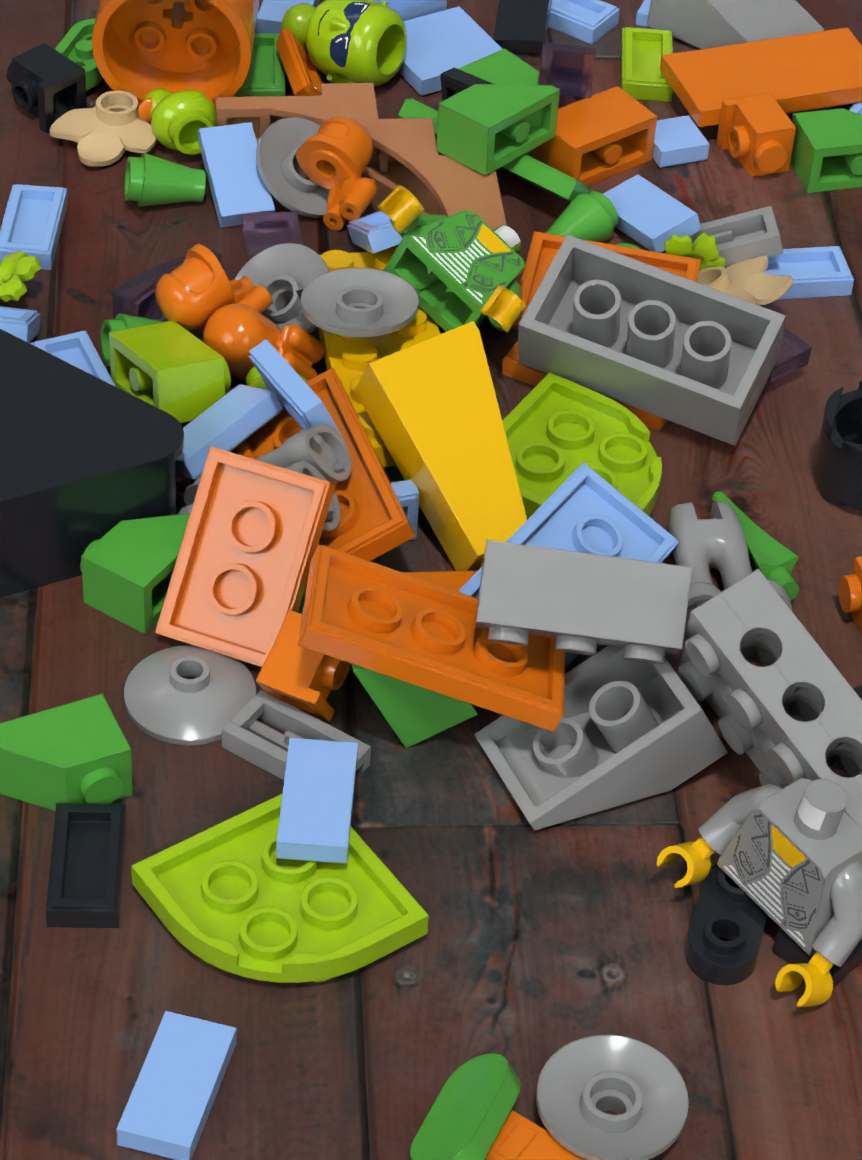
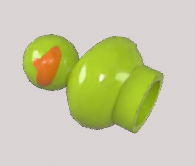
(178, 117)

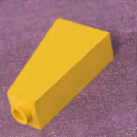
(449, 439)

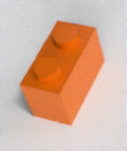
(600, 137)

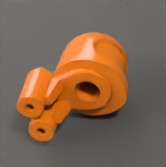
(336, 162)
(202, 287)
(239, 328)

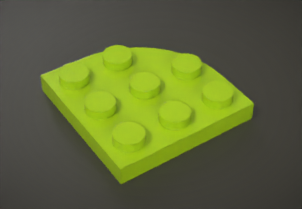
(569, 425)
(275, 915)

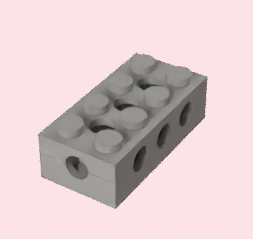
(774, 689)

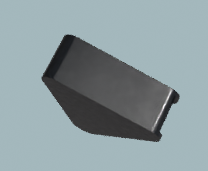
(73, 464)

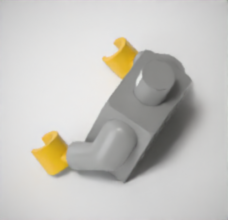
(797, 863)

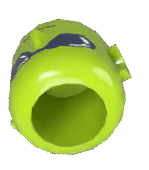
(350, 39)

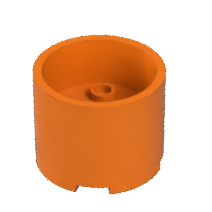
(175, 45)

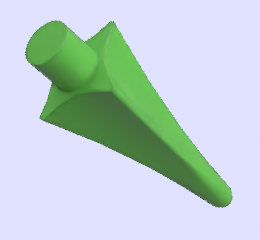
(765, 552)

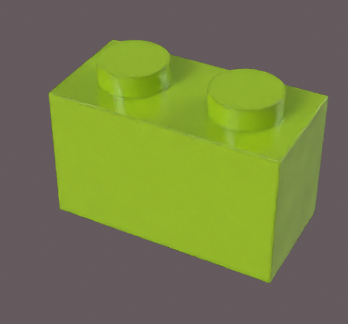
(168, 369)

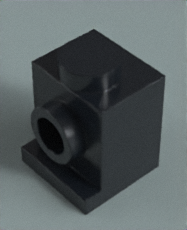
(39, 83)

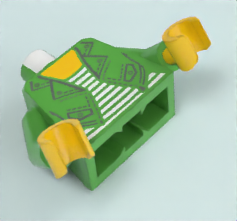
(456, 264)

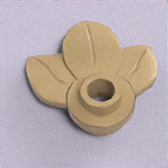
(106, 129)
(747, 281)

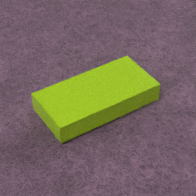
(641, 63)

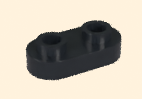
(736, 920)

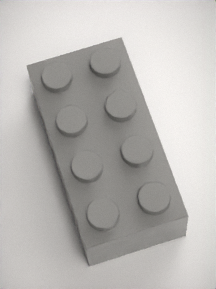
(651, 339)

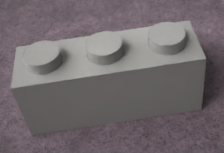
(582, 601)

